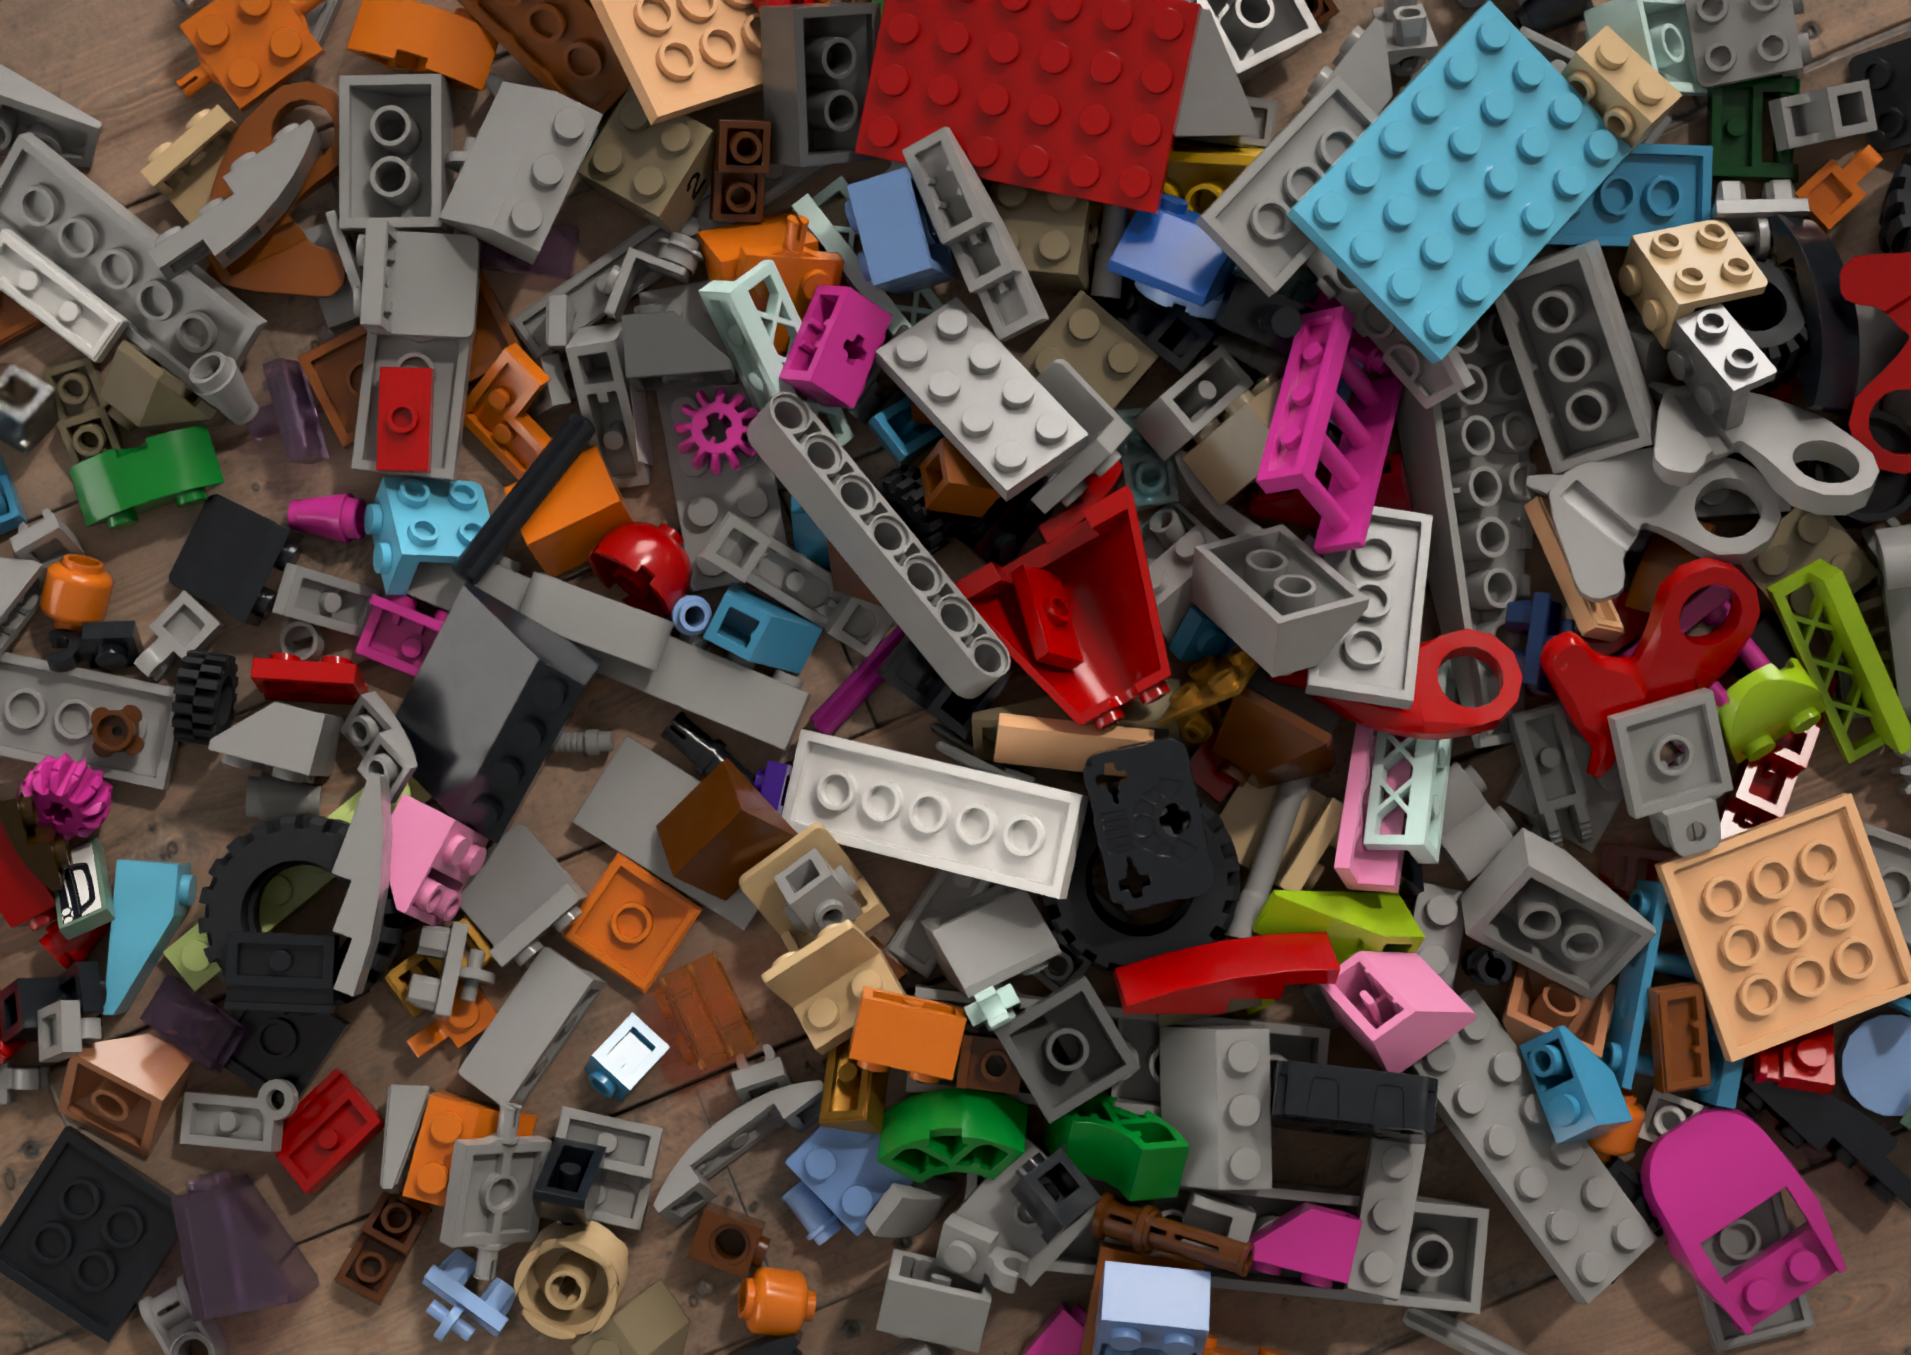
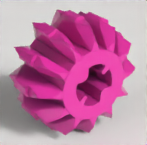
(701, 427)
(69, 795)

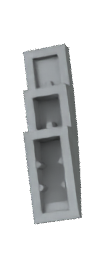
(976, 234)
(366, 862)

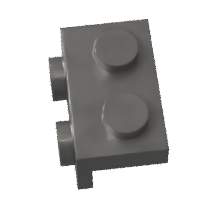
(1718, 363)

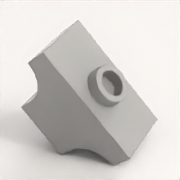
(1823, 115)

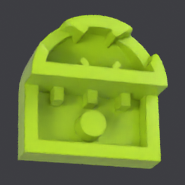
(1767, 708)

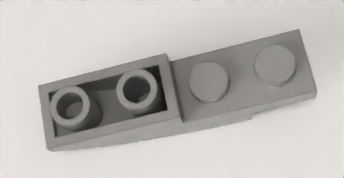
(261, 191)

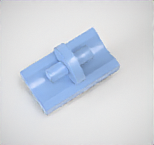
(449, 1283)

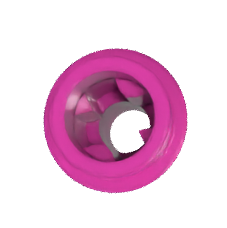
(331, 516)

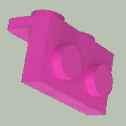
(398, 633)

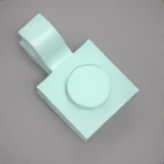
(993, 1007)

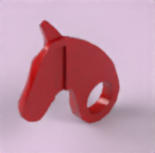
(1884, 284)
(1663, 662)
(1432, 712)

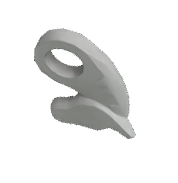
(1772, 439)
(1609, 501)

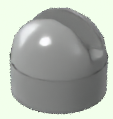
(299, 633)

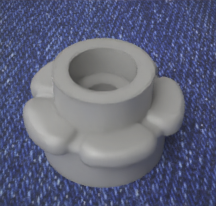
(681, 251)

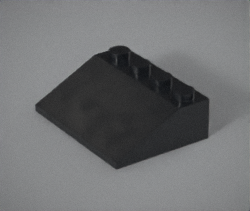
(491, 709)

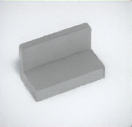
(338, 309)

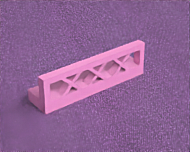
(1353, 862)

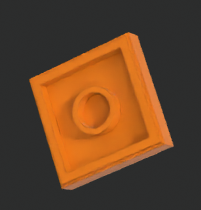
(632, 922)

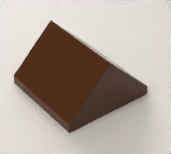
(721, 832)

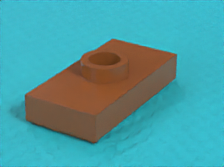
(1679, 1037)

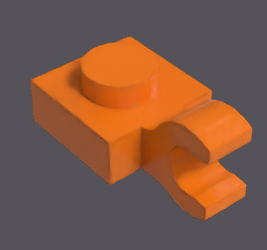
(1834, 189)
(462, 1026)

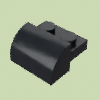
(921, 683)

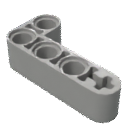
(1894, 565)

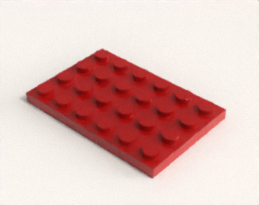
(1037, 90)

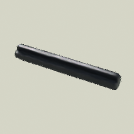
(523, 499)

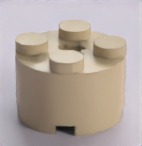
(567, 1306)

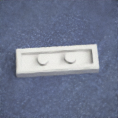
(57, 298)

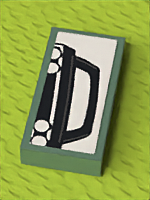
(86, 891)

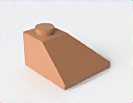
(1541, 1004)
(126, 1088)

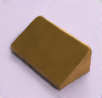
(852, 1095)

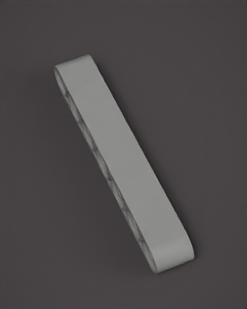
(878, 545)

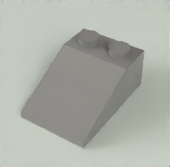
(1553, 916)

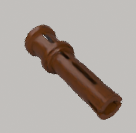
(1148, 1224)

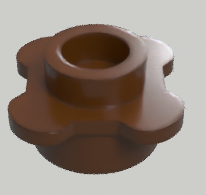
(102, 731)

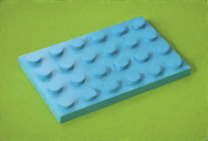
(1459, 182)

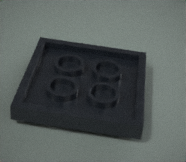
(88, 1234)

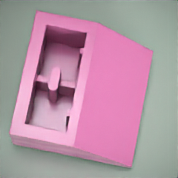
(431, 861)
(1395, 1007)

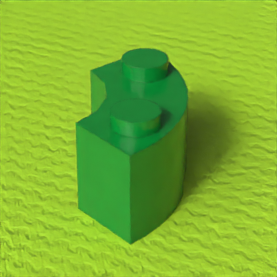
(160, 472)
(953, 1133)
(1128, 1151)

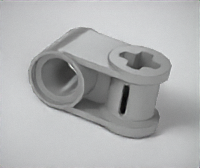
(176, 1328)

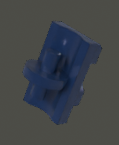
(1540, 622)

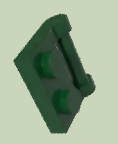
(1737, 129)

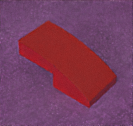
(1097, 490)

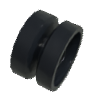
(1891, 491)

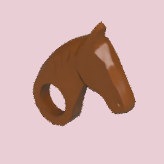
(284, 257)

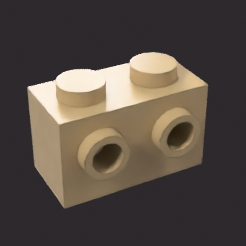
(1621, 87)

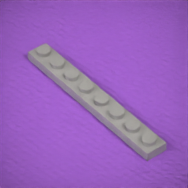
(1394, 1167)

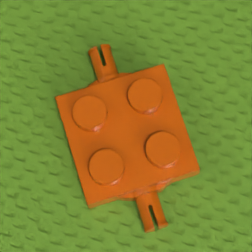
(249, 46)
(799, 269)

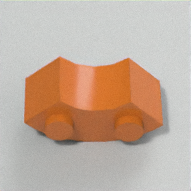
(424, 41)

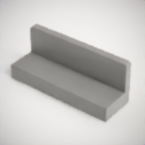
(531, 1028)

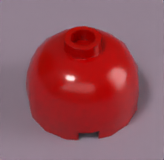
(645, 564)

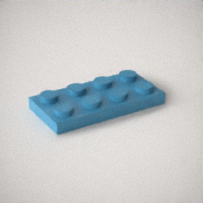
(1644, 193)

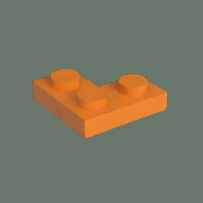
(499, 407)

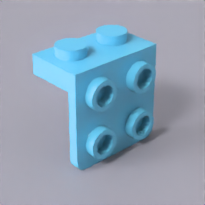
(421, 523)

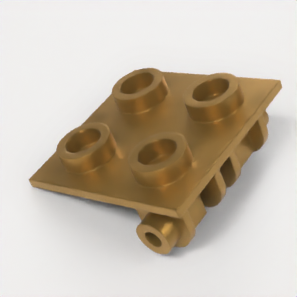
(1208, 693)

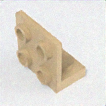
(827, 981)

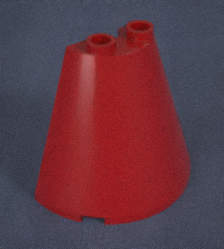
(1112, 613)

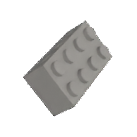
(1577, 358)

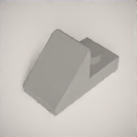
(324, 600)

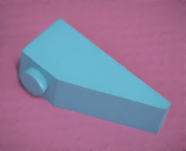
(148, 910)

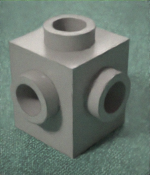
(817, 893)

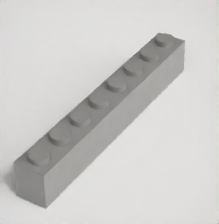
(687, 674)

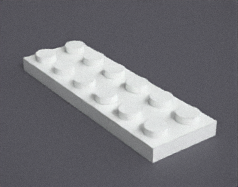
(936, 813)

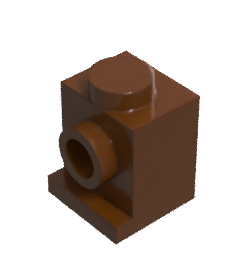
(972, 1071)

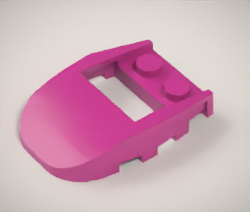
(1710, 1176)

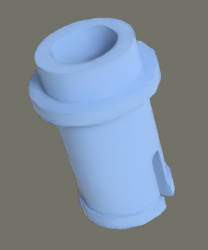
(698, 618)
(812, 1213)

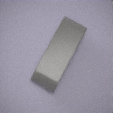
(597, 621)

